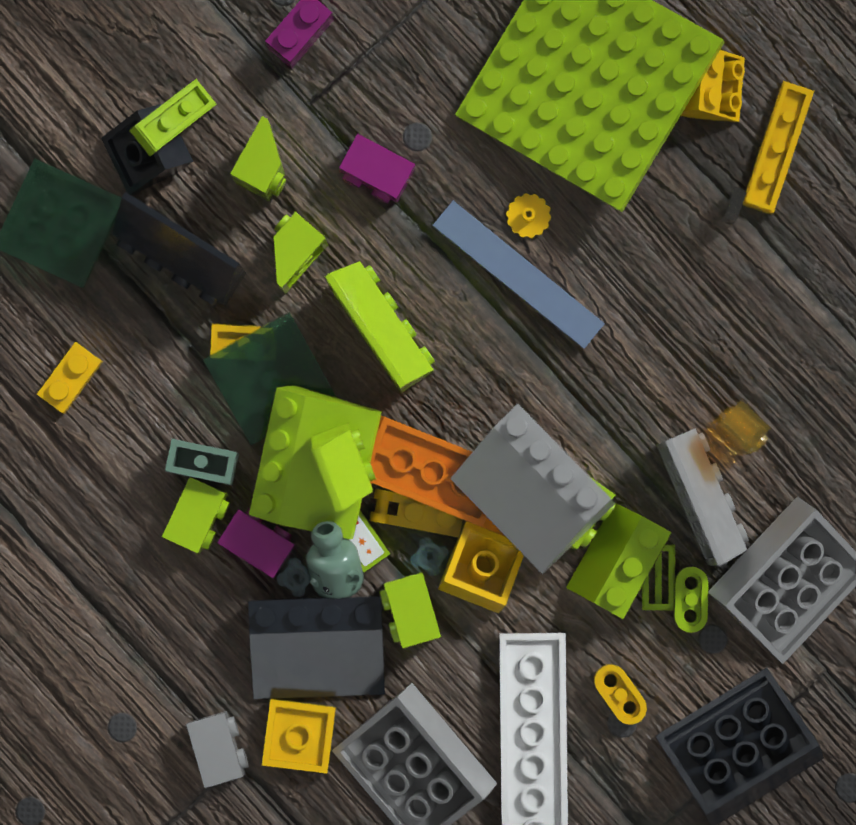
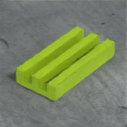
(658, 583)

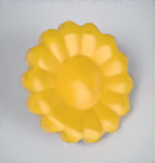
(528, 215)

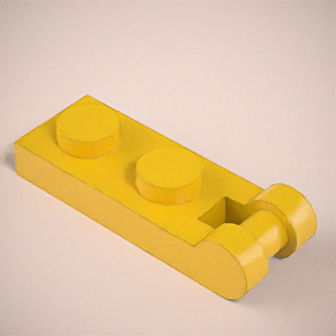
(414, 515)

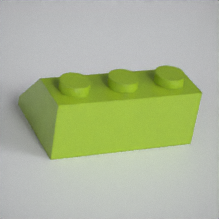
(619, 560)

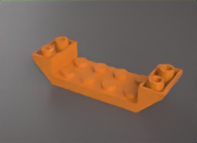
(422, 469)

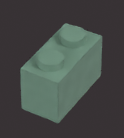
(202, 461)

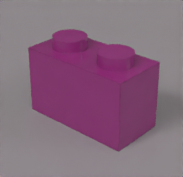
(299, 31)
(376, 169)
(257, 543)

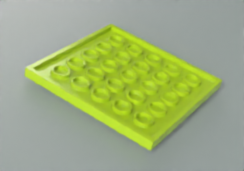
(590, 88)

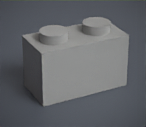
(216, 748)

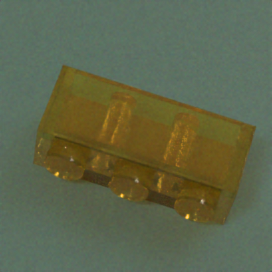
(740, 429)

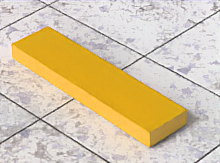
(777, 147)

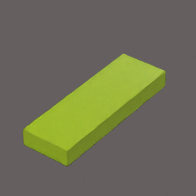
(172, 117)

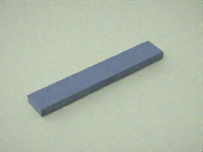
(518, 274)

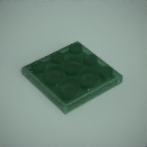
(59, 223)
(257, 365)

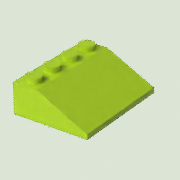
(380, 326)
(289, 479)

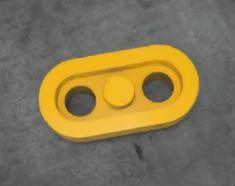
(620, 693)

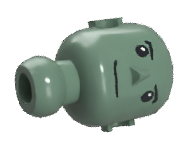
(333, 563)

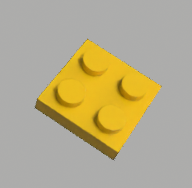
(298, 736)

